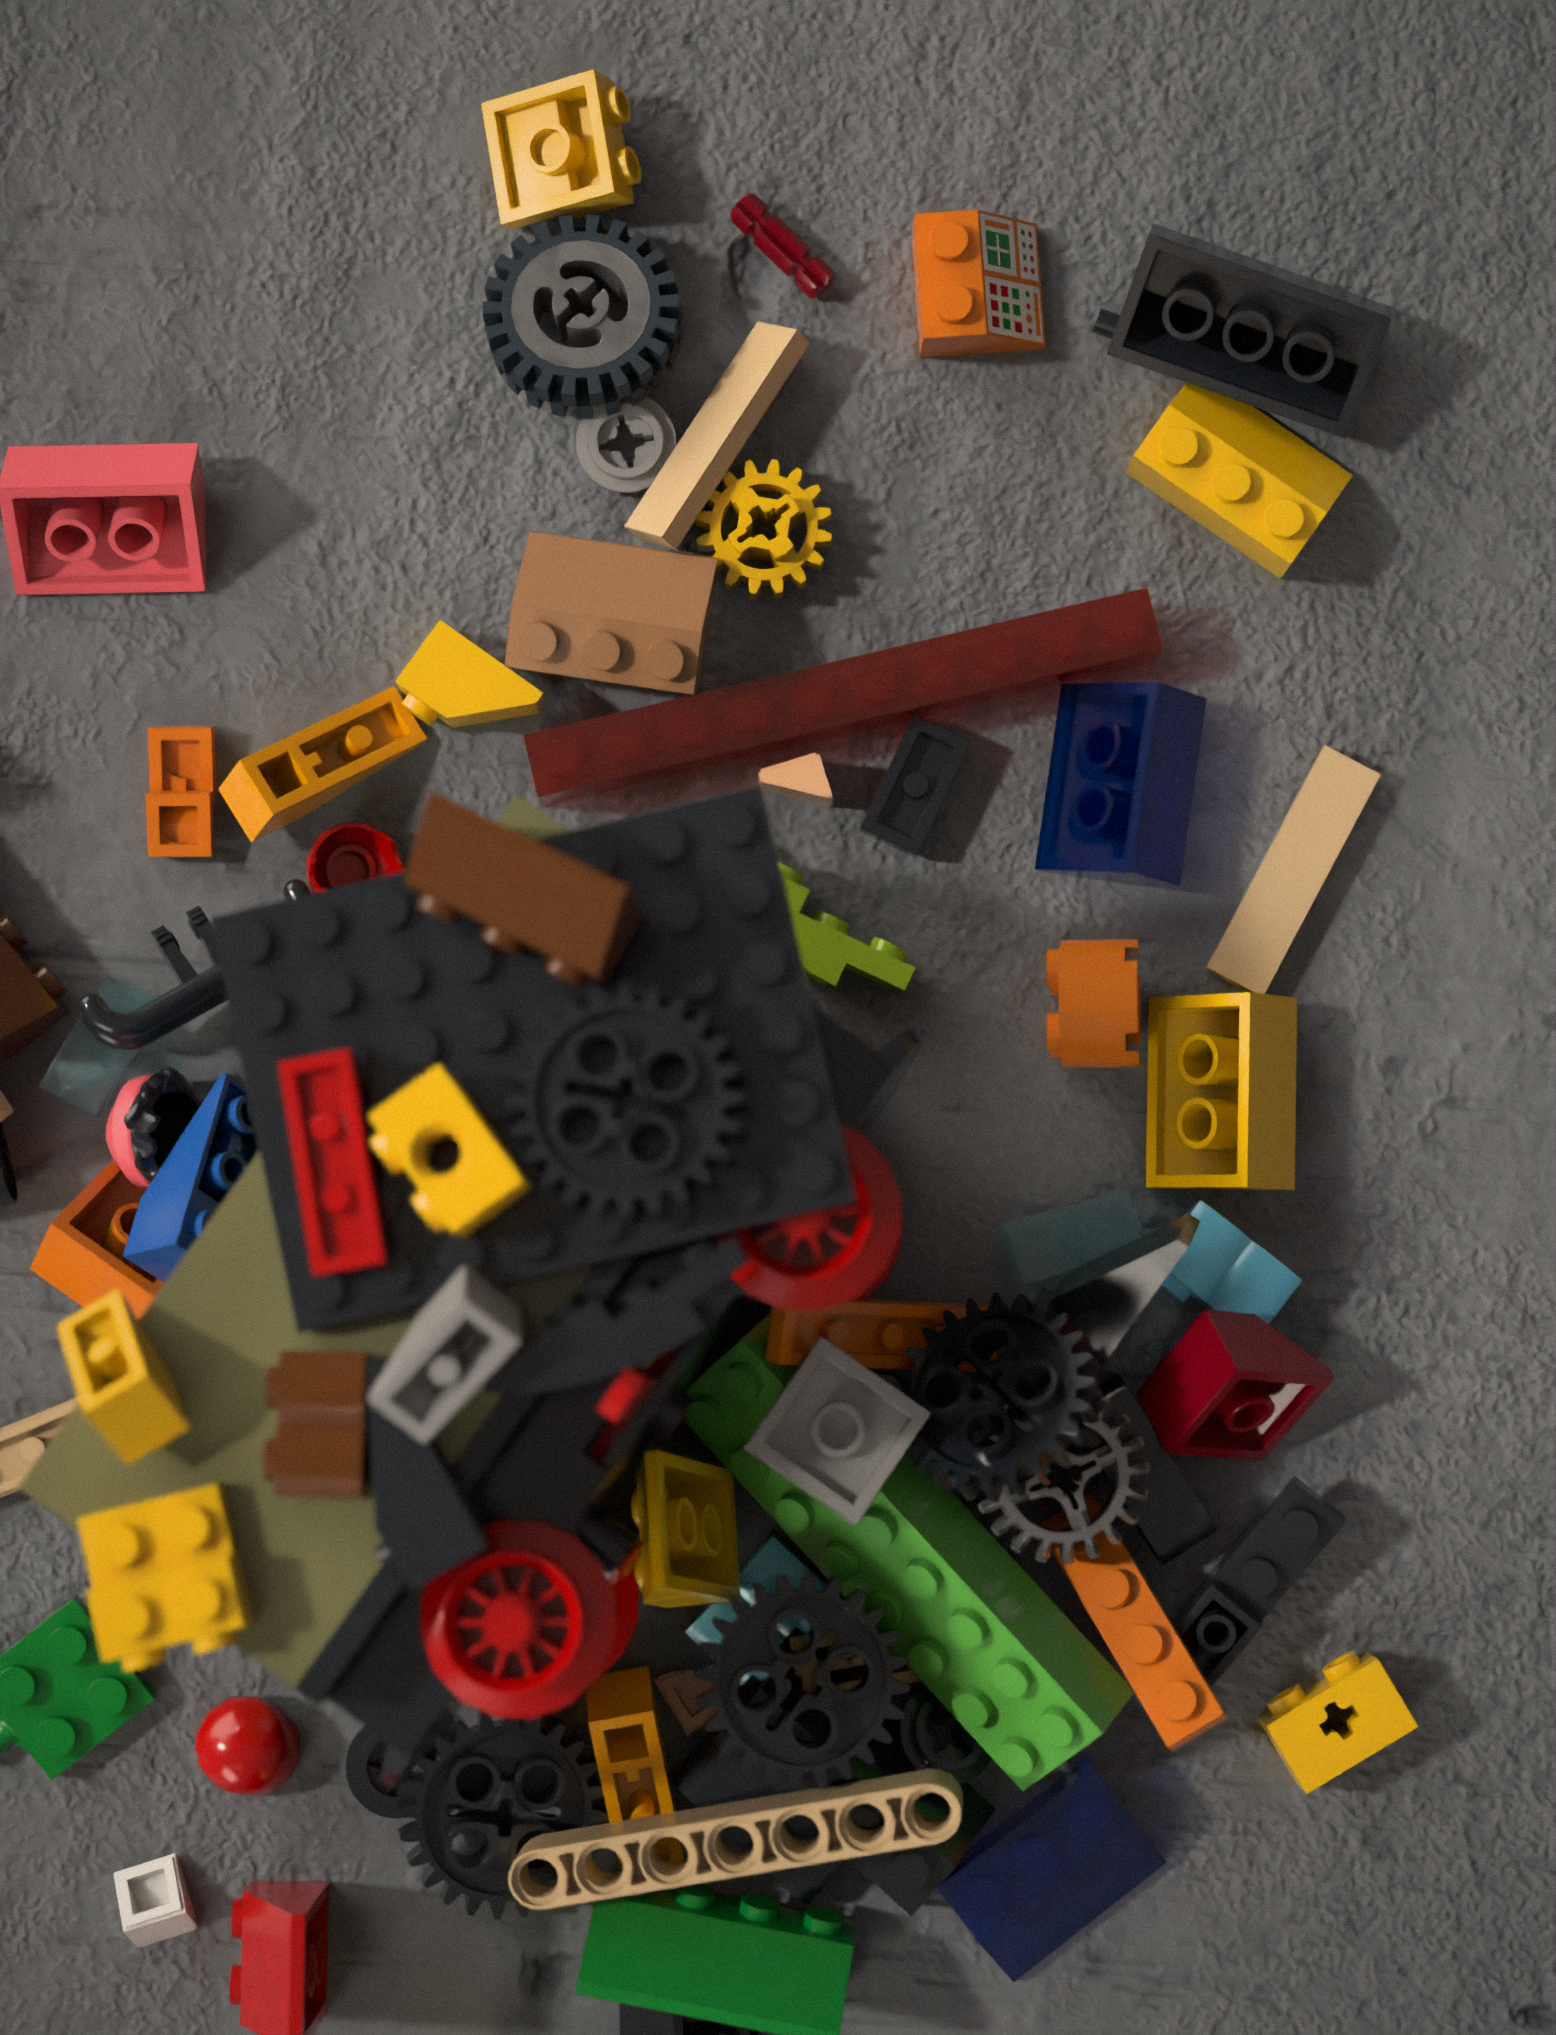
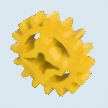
(785, 511)

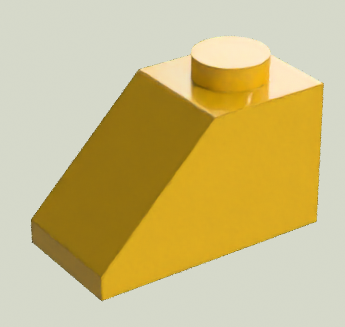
(463, 683)
(121, 1378)

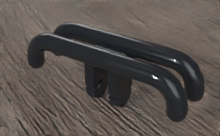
(178, 1006)

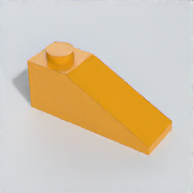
(319, 763)
(631, 1751)

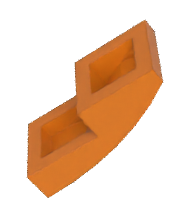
(181, 791)

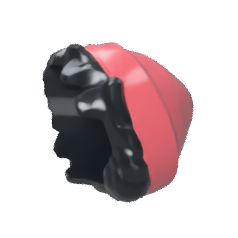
(149, 1122)

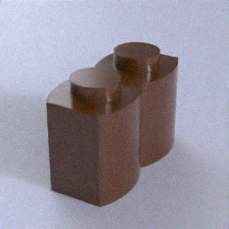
(321, 1425)

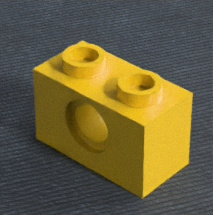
(487, 1173)

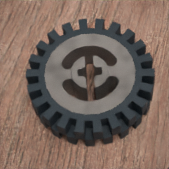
(561, 277)

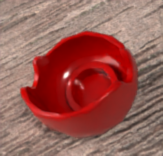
(351, 855)
(247, 1746)

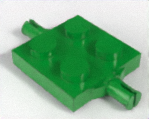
(60, 1693)

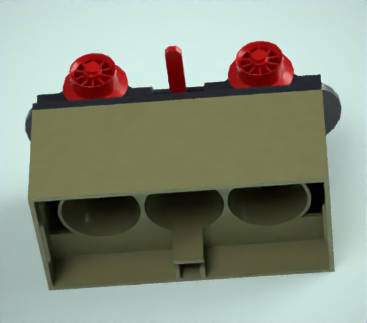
(558, 1589)

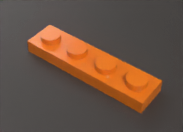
(864, 1329)
(1141, 1636)

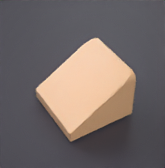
(798, 779)

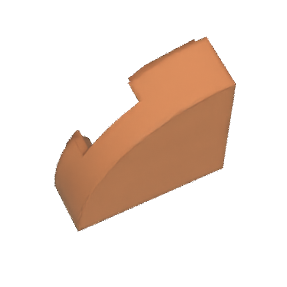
(679, 1690)

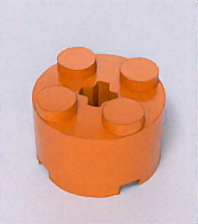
(1096, 1003)

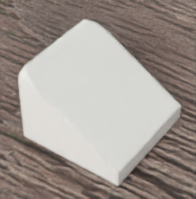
(154, 1901)

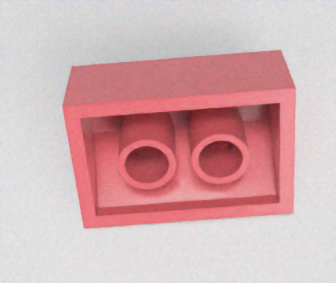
(105, 518)

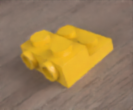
(560, 150)
(164, 1576)

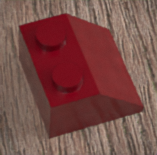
(1231, 1388)

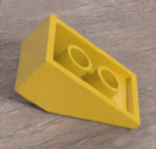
(686, 1531)

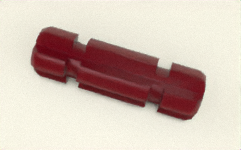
(782, 245)

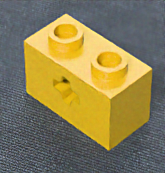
(1371, 1723)

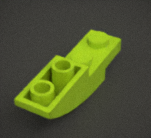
(830, 951)

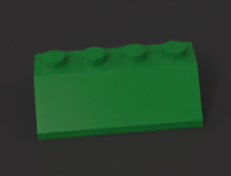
(720, 1959)

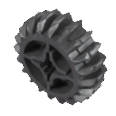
(1082, 1526)

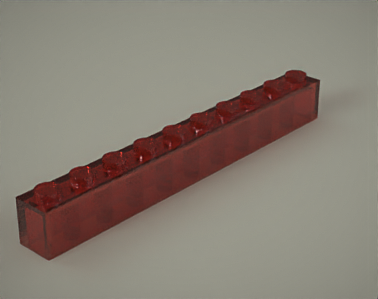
(843, 697)

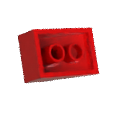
(283, 1956)

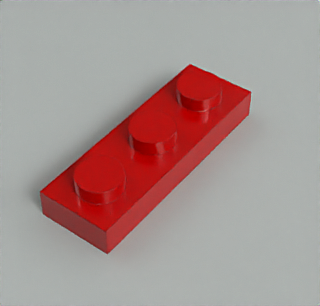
(333, 1163)

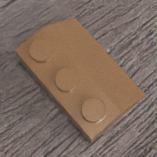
(612, 612)

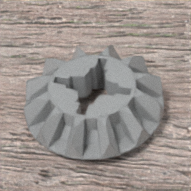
(607, 468)

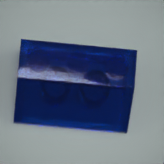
(1121, 782)
(1050, 1870)

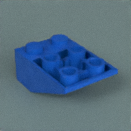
(194, 1179)

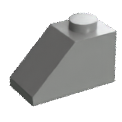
(447, 1354)

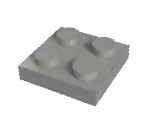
(837, 1431)

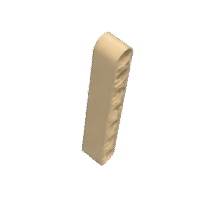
(711, 1860)

